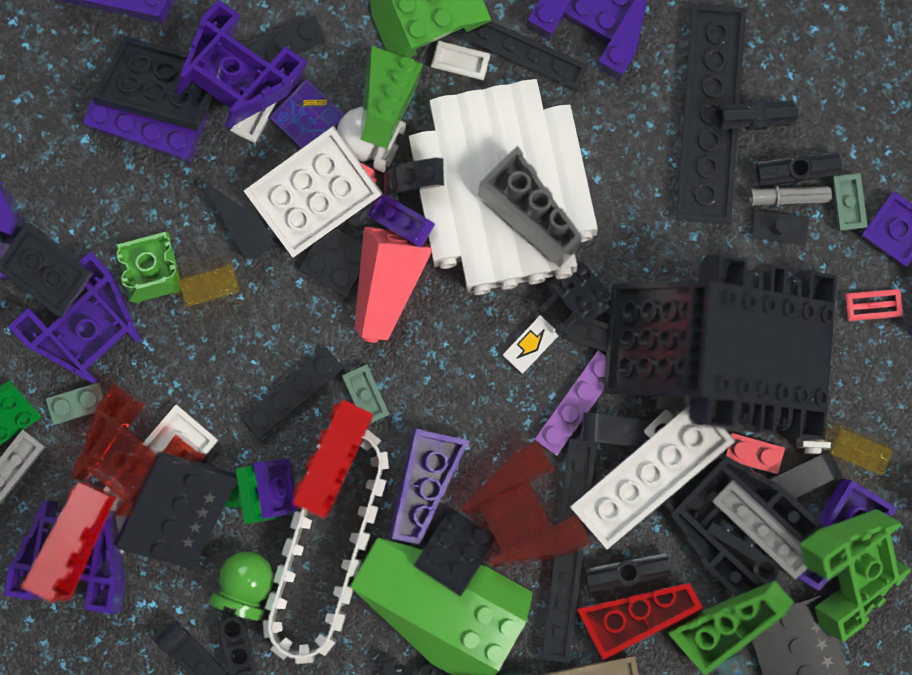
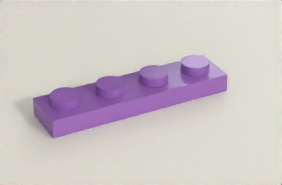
(574, 404)

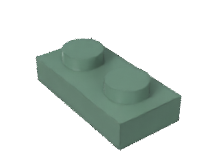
(849, 202)
(365, 392)
(74, 403)

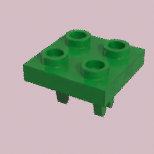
(15, 411)
(246, 496)

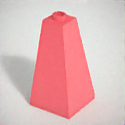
(386, 280)

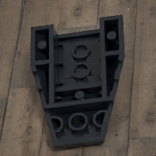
(694, 510)

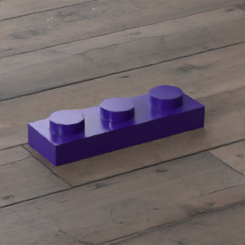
(401, 220)

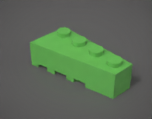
(388, 91)
(727, 627)

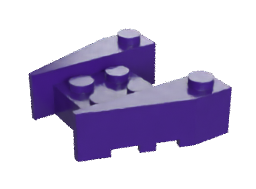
(609, 20)
(235, 72)
(86, 329)
(102, 570)

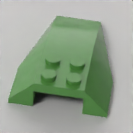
(415, 23)
(450, 631)

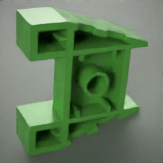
(865, 566)

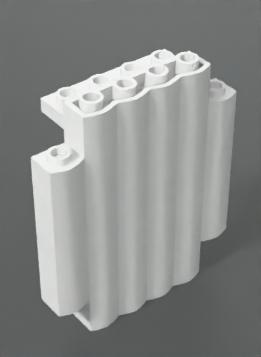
(473, 137)

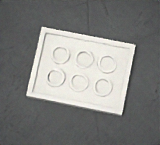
(313, 191)

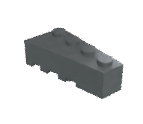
(529, 207)

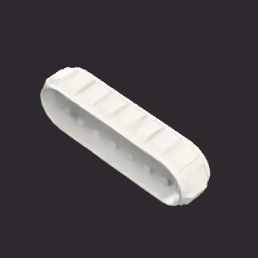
(292, 548)

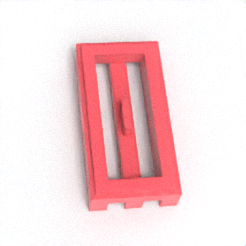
(850, 307)

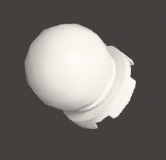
(350, 131)

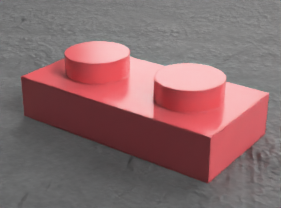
(755, 453)

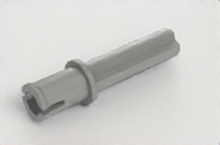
(797, 195)

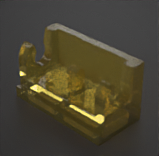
(209, 284)
(861, 449)

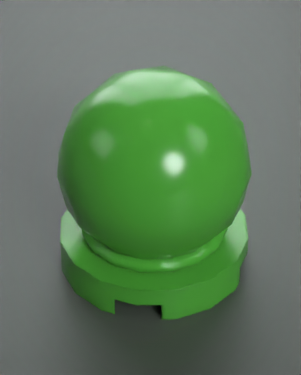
(244, 583)

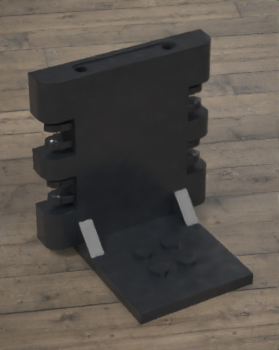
(732, 343)

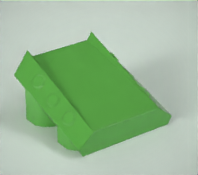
(148, 267)

